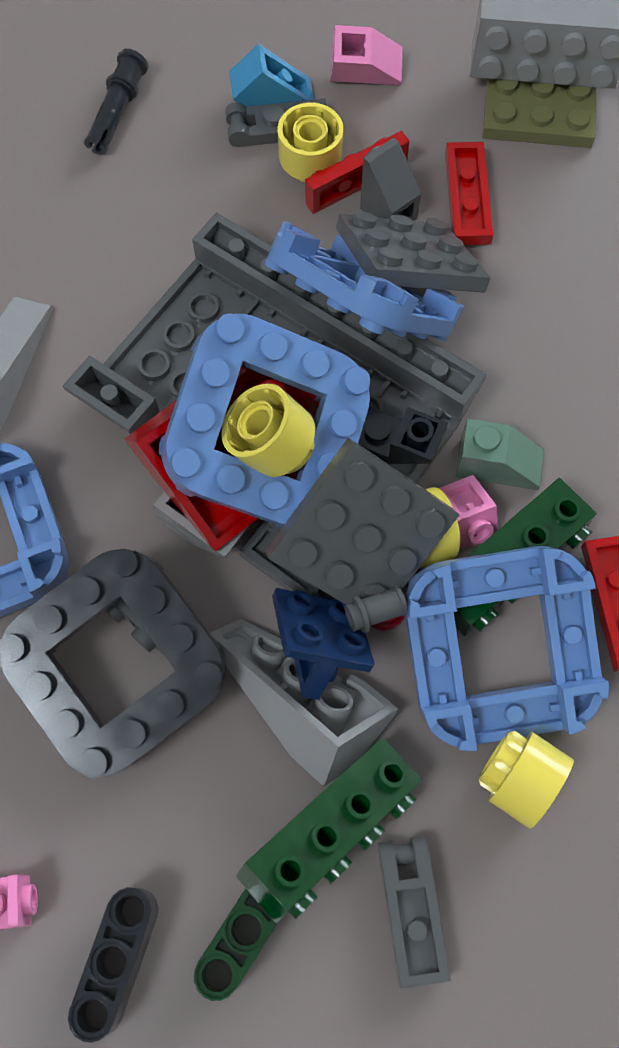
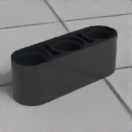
(96, 981)

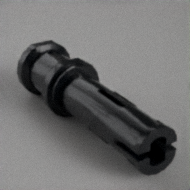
(121, 89)

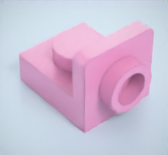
(475, 509)
(17, 901)

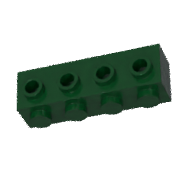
(550, 520)
(327, 830)

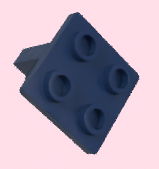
(318, 639)

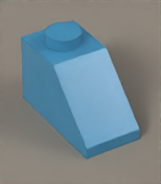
(267, 79)

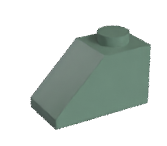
(499, 455)

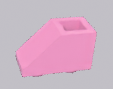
(364, 56)

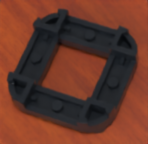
(57, 702)

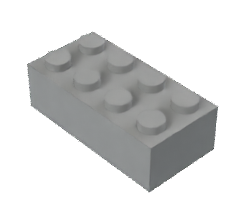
(547, 42)

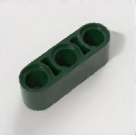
(231, 950)

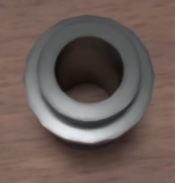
(375, 609)

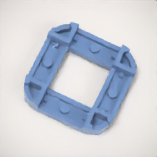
(350, 289)
(205, 396)
(38, 537)
(570, 639)

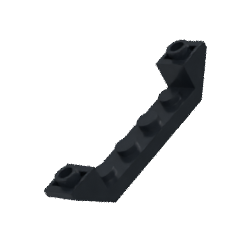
(405, 440)

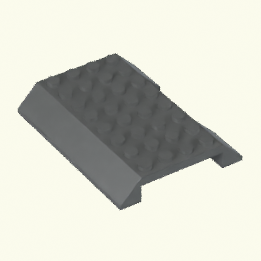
(232, 279)

